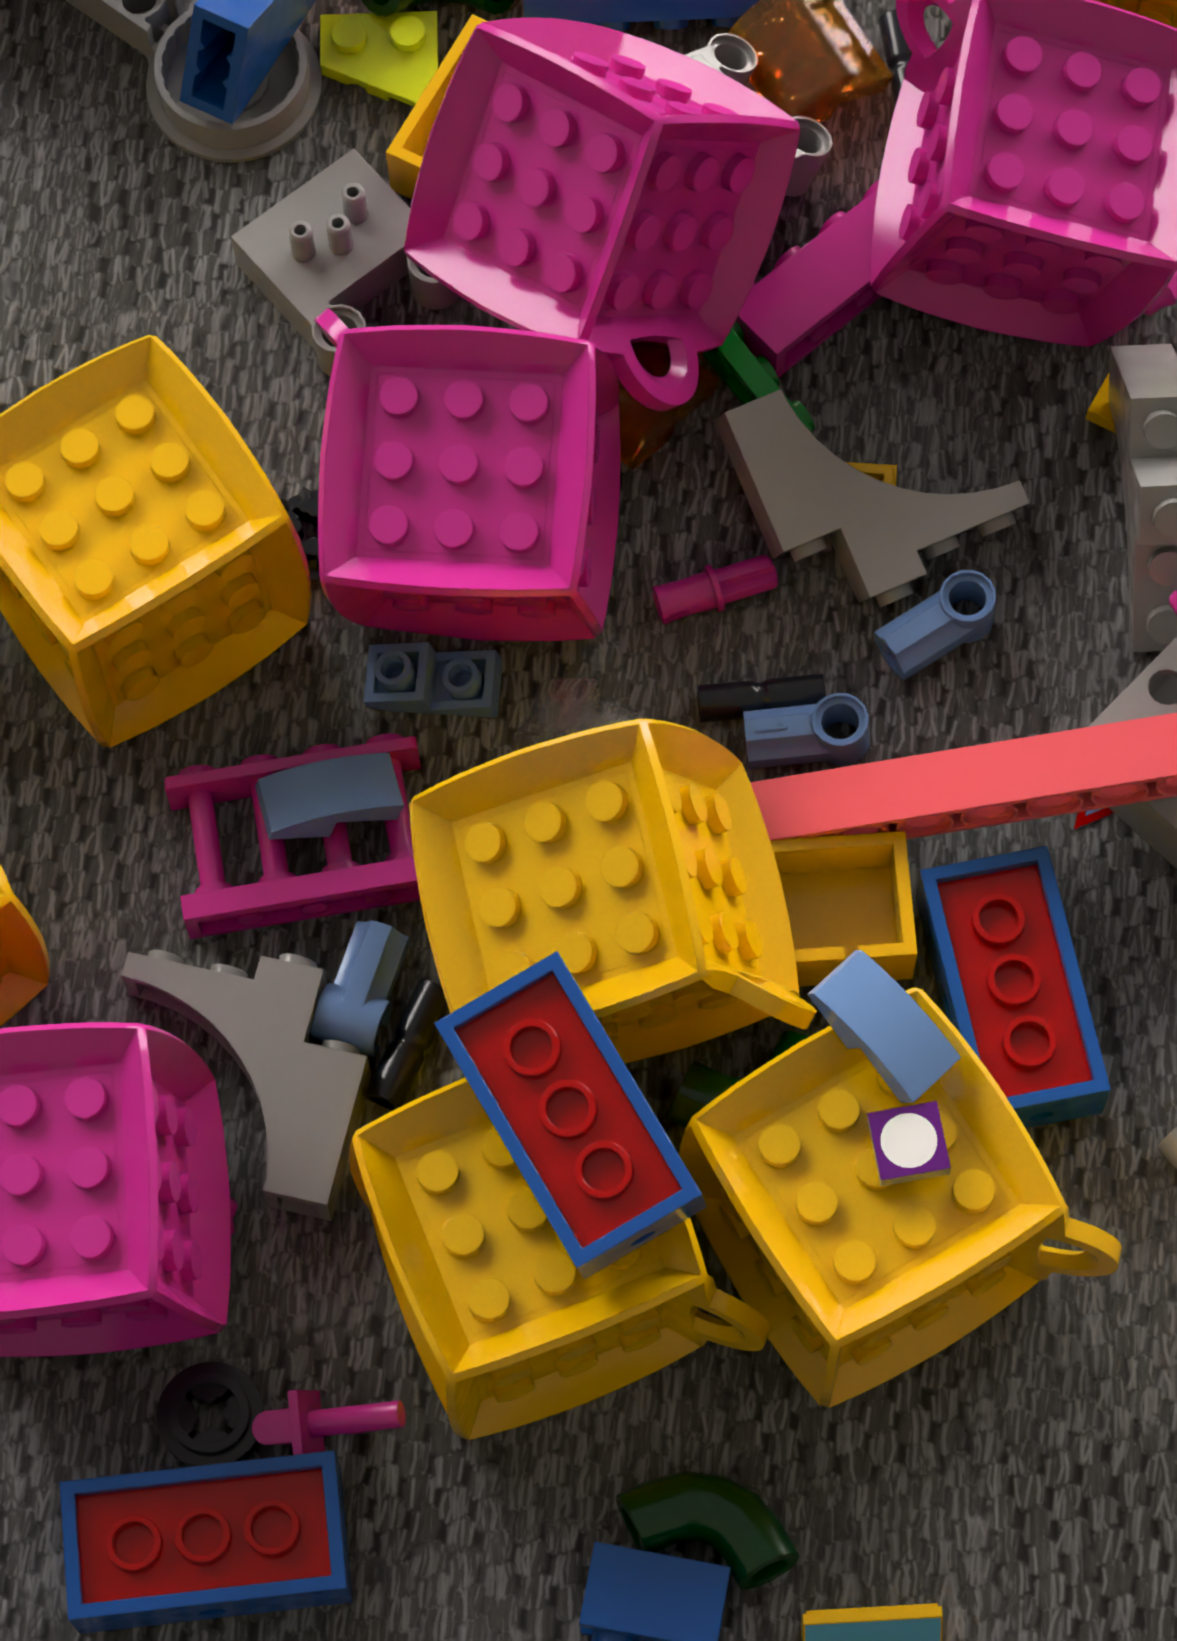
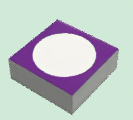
(908, 1143)

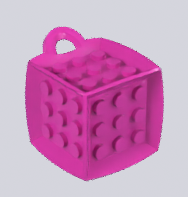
(1031, 169)
(601, 192)
(469, 481)
(109, 1191)

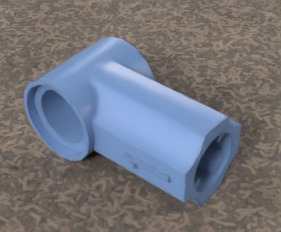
(935, 627)
(799, 735)
(363, 987)

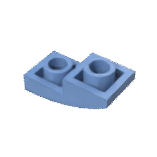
(432, 682)
(319, 794)
(886, 1023)

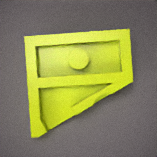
(381, 54)

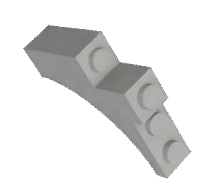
(1146, 434)
(875, 527)
(265, 1023)

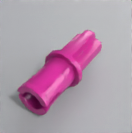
(714, 588)

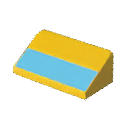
(879, 1623)

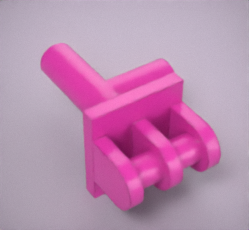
(306, 1423)

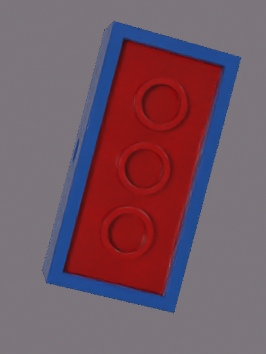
(1015, 981)
(571, 1115)
(205, 1542)

